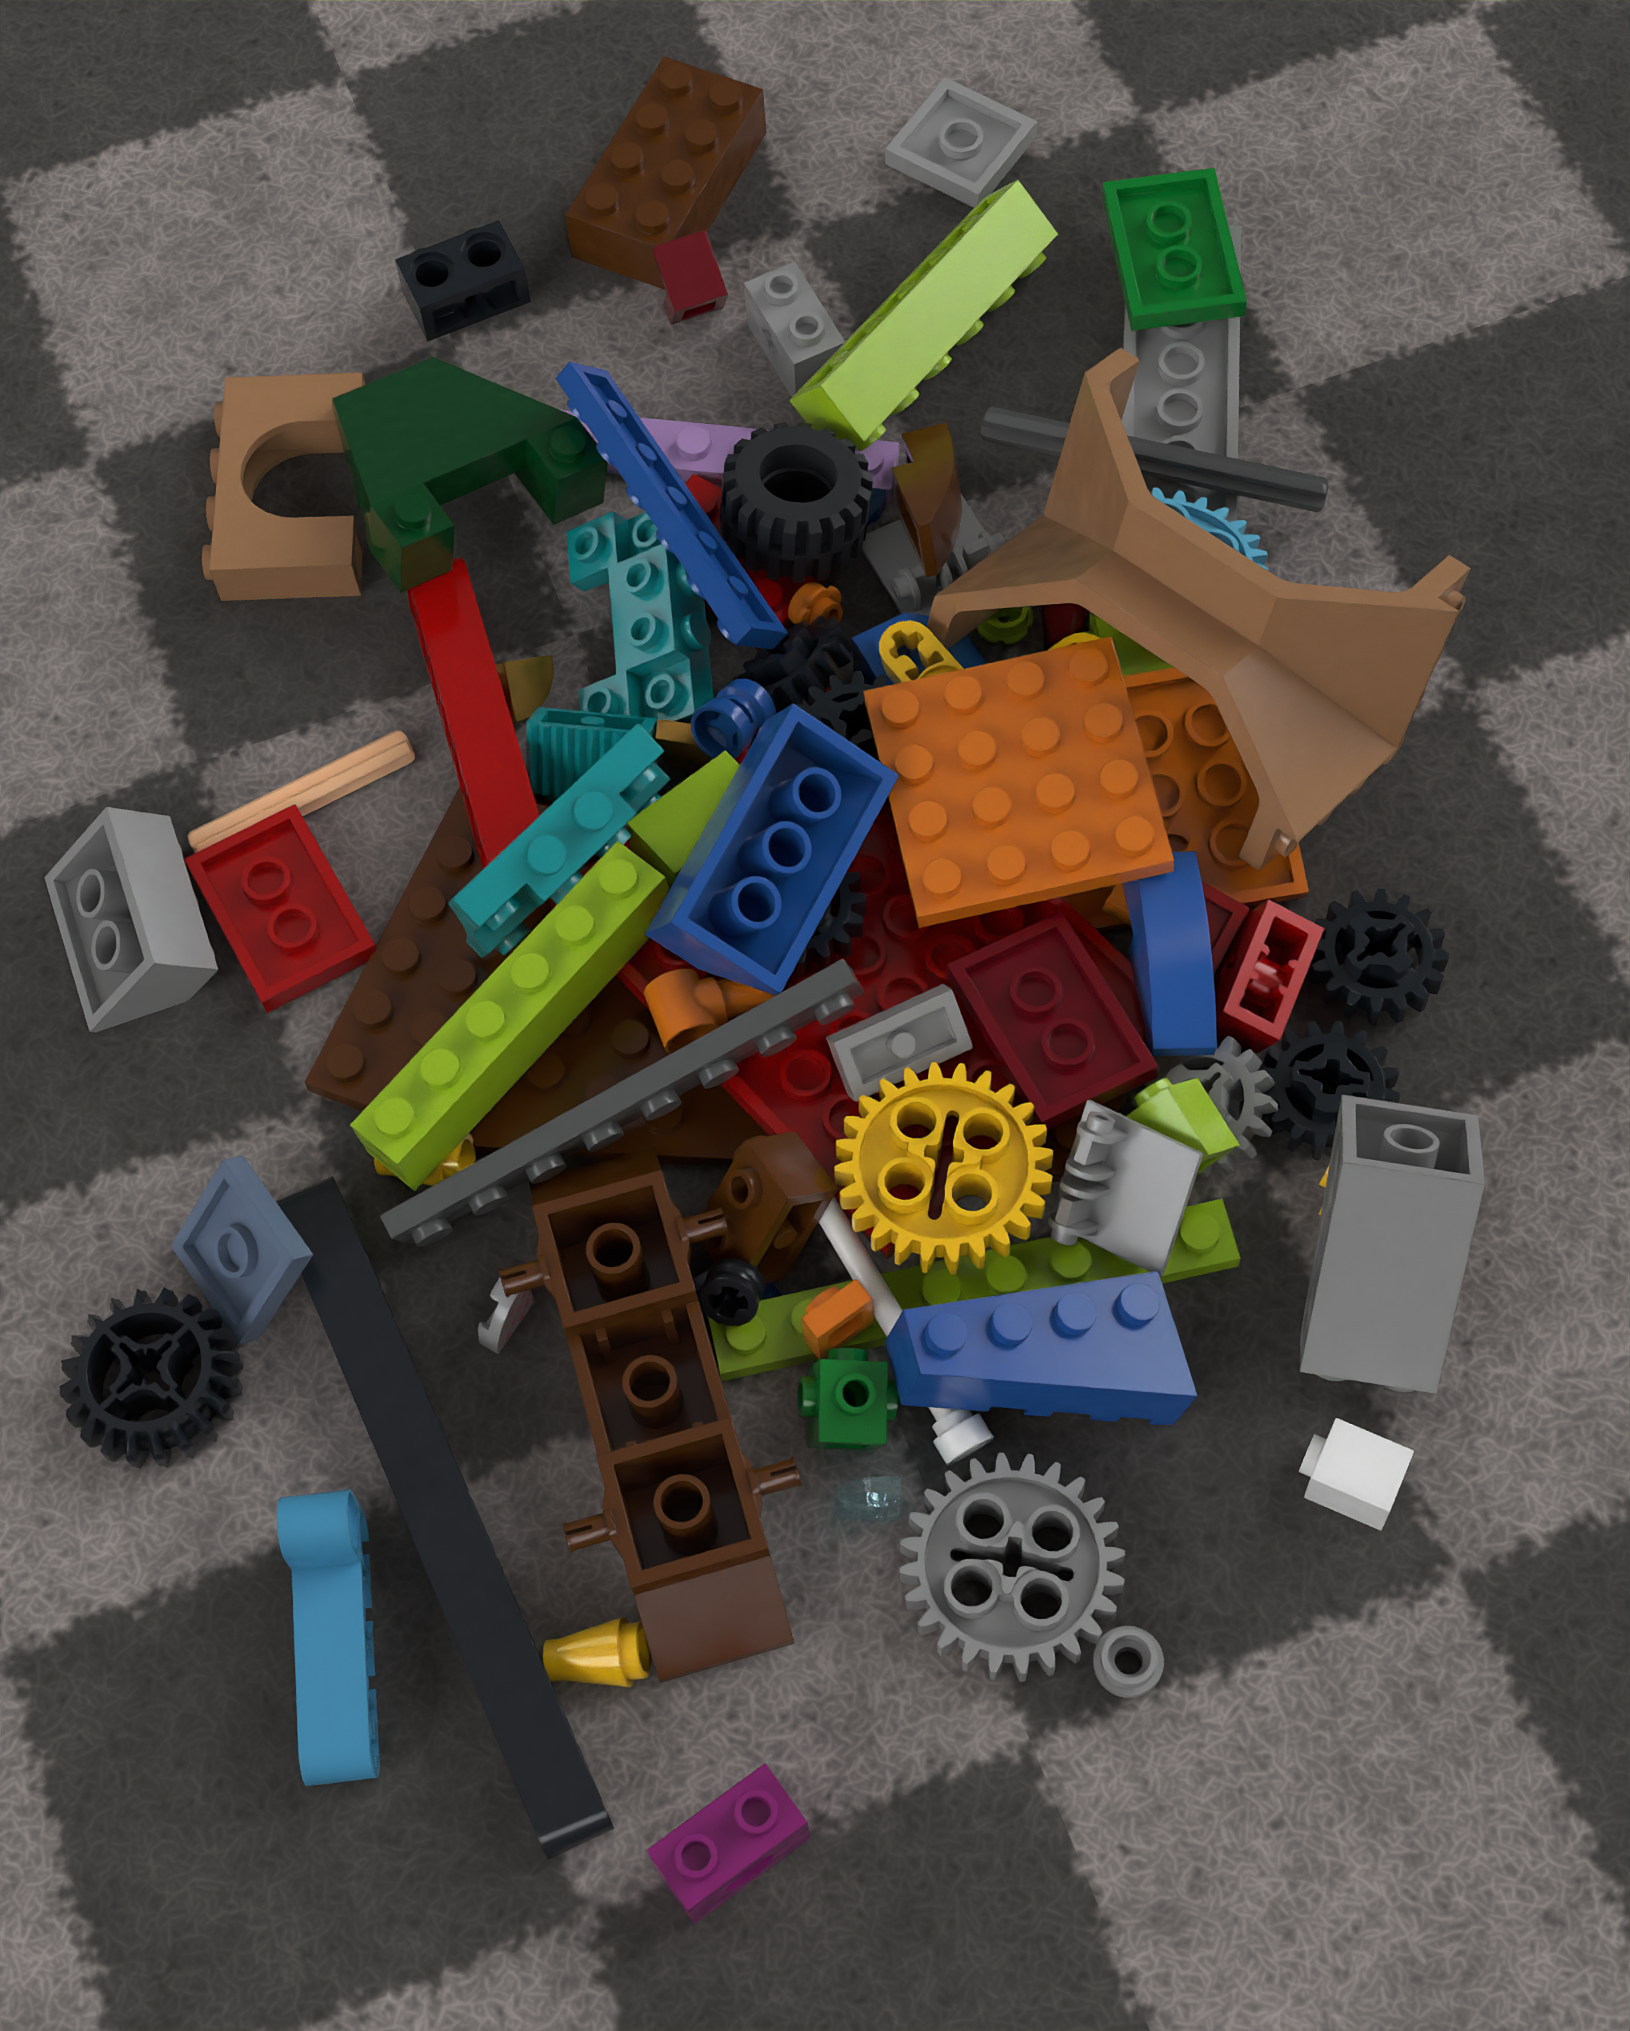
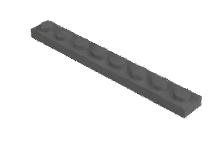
(647, 1093)

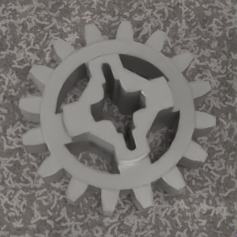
(1227, 1082)

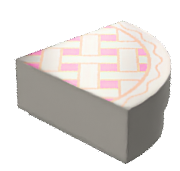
(505, 1317)

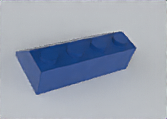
(773, 852)

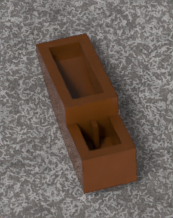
(929, 495)

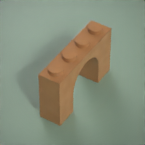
(262, 553)

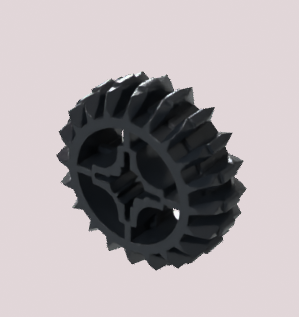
(108, 1420)

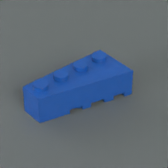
(1048, 1350)

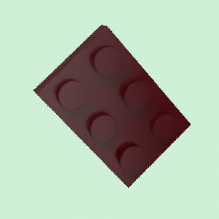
(1051, 1020)

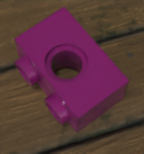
(729, 1843)

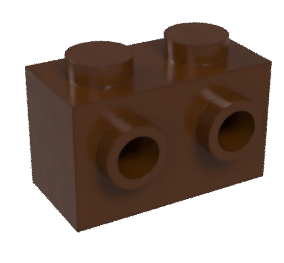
(770, 1203)

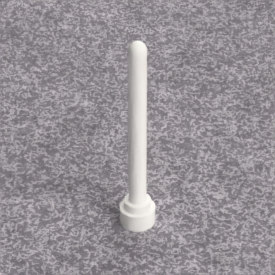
(956, 1429)

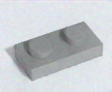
(901, 1037)

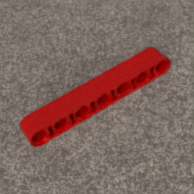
(473, 710)

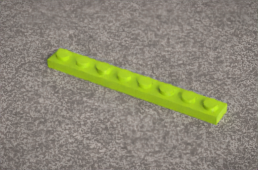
(776, 1332)

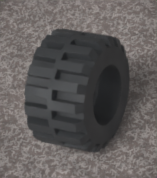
(790, 467)

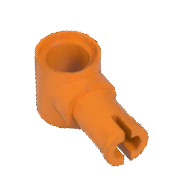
(693, 1007)

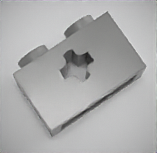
(790, 324)

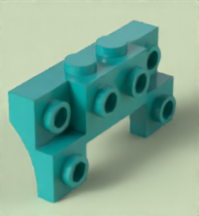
(655, 621)
(559, 842)

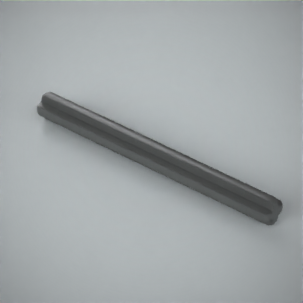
(1169, 462)

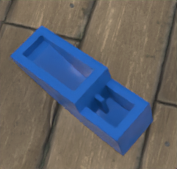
(1173, 960)

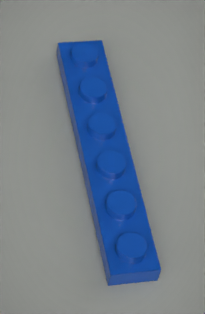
(679, 519)

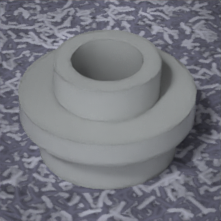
(1132, 1640)

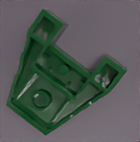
(445, 434)

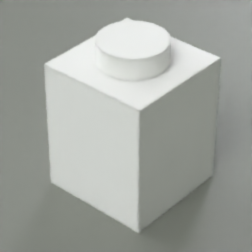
(1355, 1472)

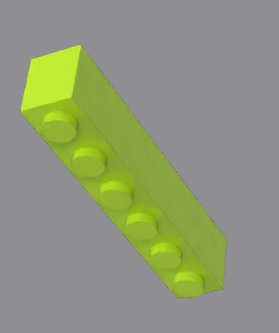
(926, 317)
(512, 1017)

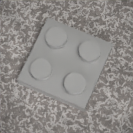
(960, 142)

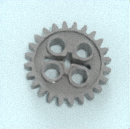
(1000, 1626)

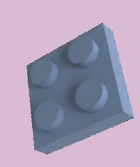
(241, 1249)

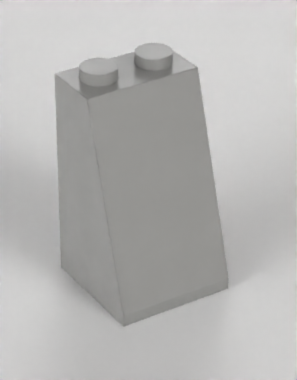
(1392, 1244)

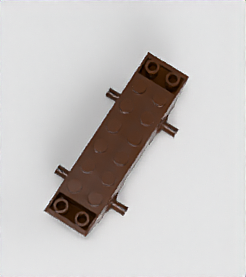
(670, 1461)

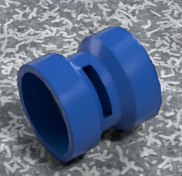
(732, 718)

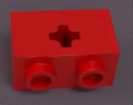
(1263, 975)

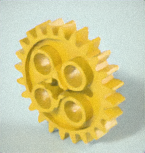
(1003, 1176)

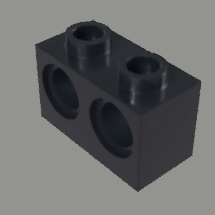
(463, 280)

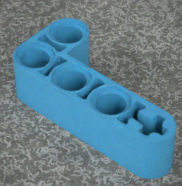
(332, 1640)

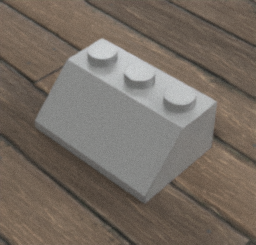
(129, 918)

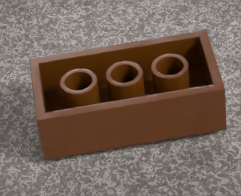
(666, 168)

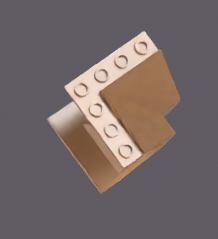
(1301, 672)

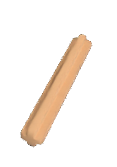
(314, 788)

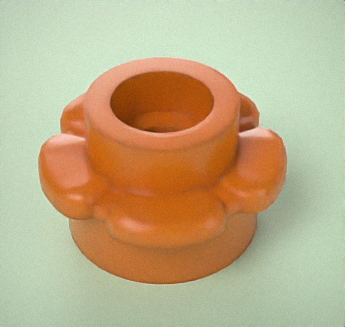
(815, 601)

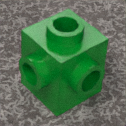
(832, 1420)

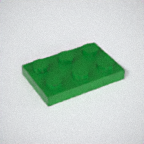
(1173, 249)

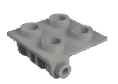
(901, 573)
(1124, 1188)

